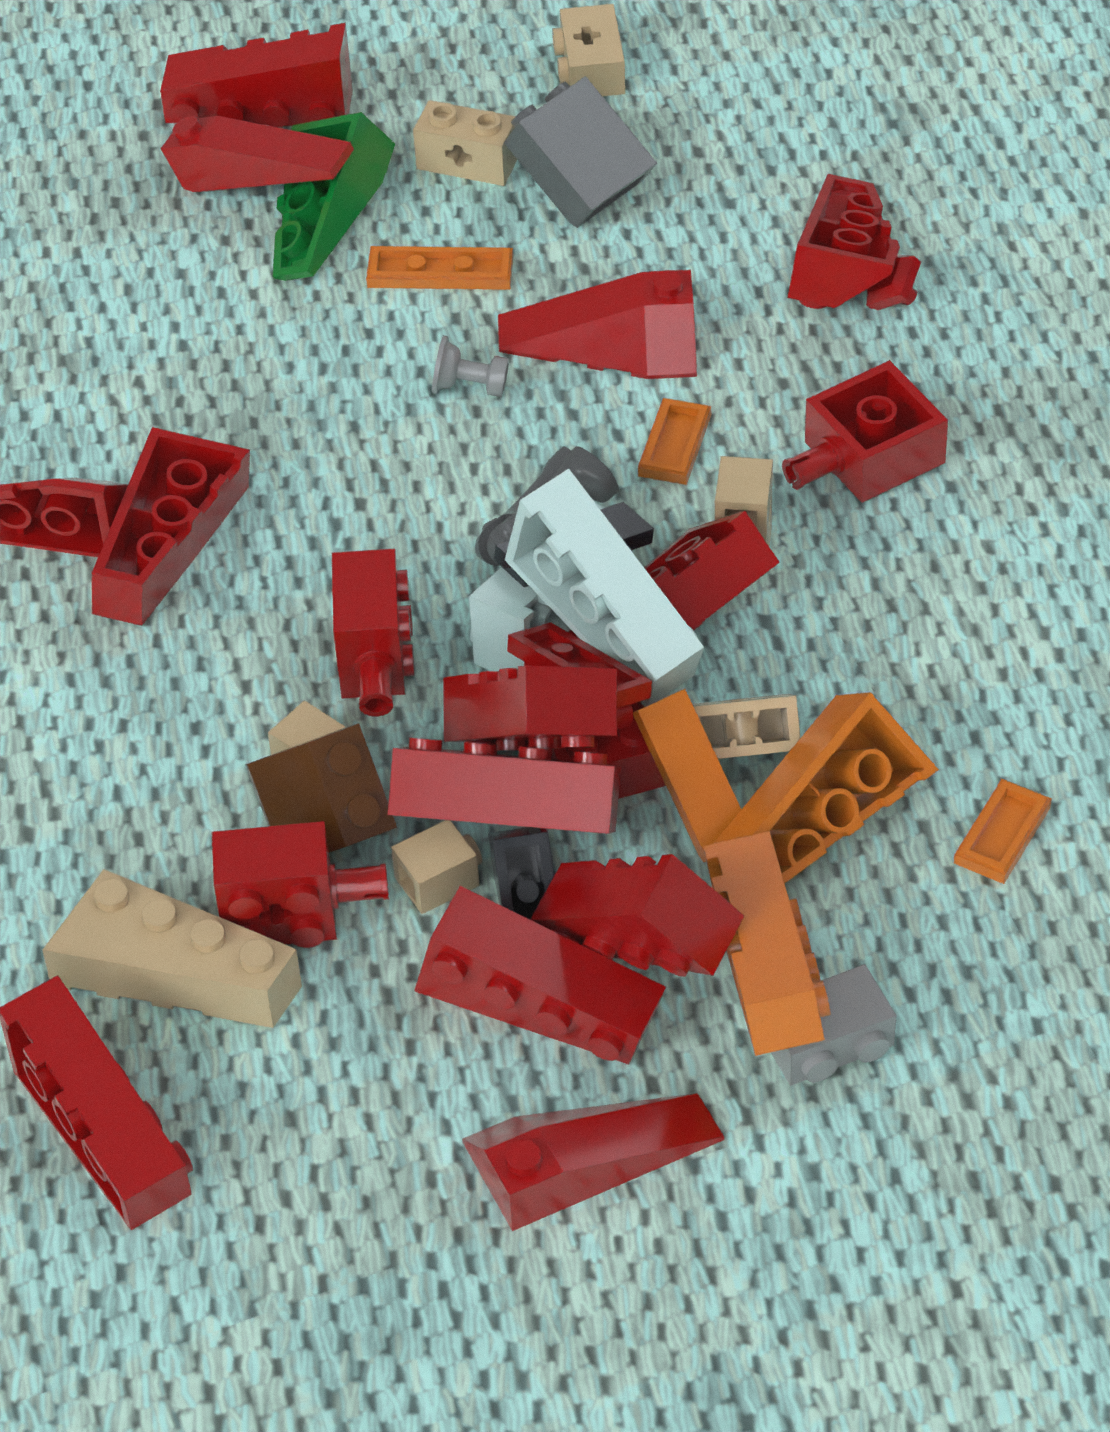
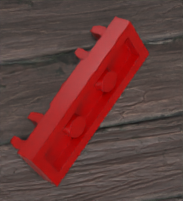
(556, 647)

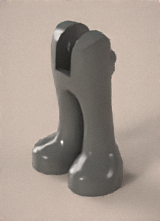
(587, 469)

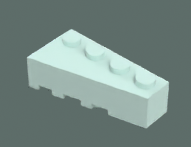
(599, 586)
(504, 608)

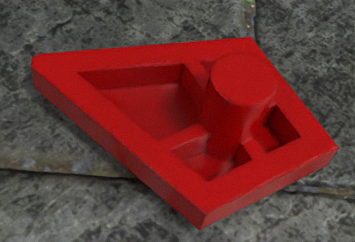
(896, 287)

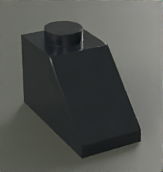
(521, 868)

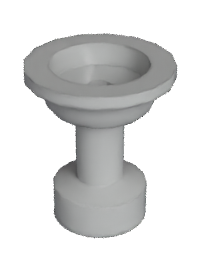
(450, 367)

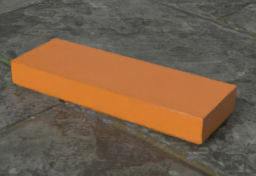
(440, 267)
(688, 767)

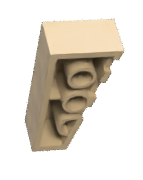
(171, 954)

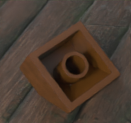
(326, 782)

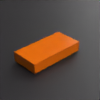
(674, 441)
(1002, 831)

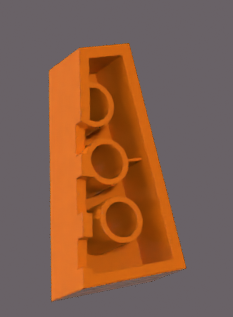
(832, 781)
(771, 947)

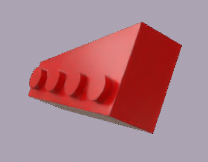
(263, 81)
(164, 520)
(711, 566)
(531, 707)
(641, 913)
(536, 979)
(93, 1103)

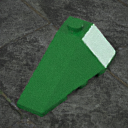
(323, 210)

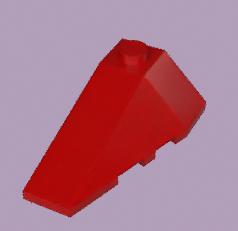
(242, 154)
(842, 245)
(623, 325)
(59, 514)
(573, 1154)

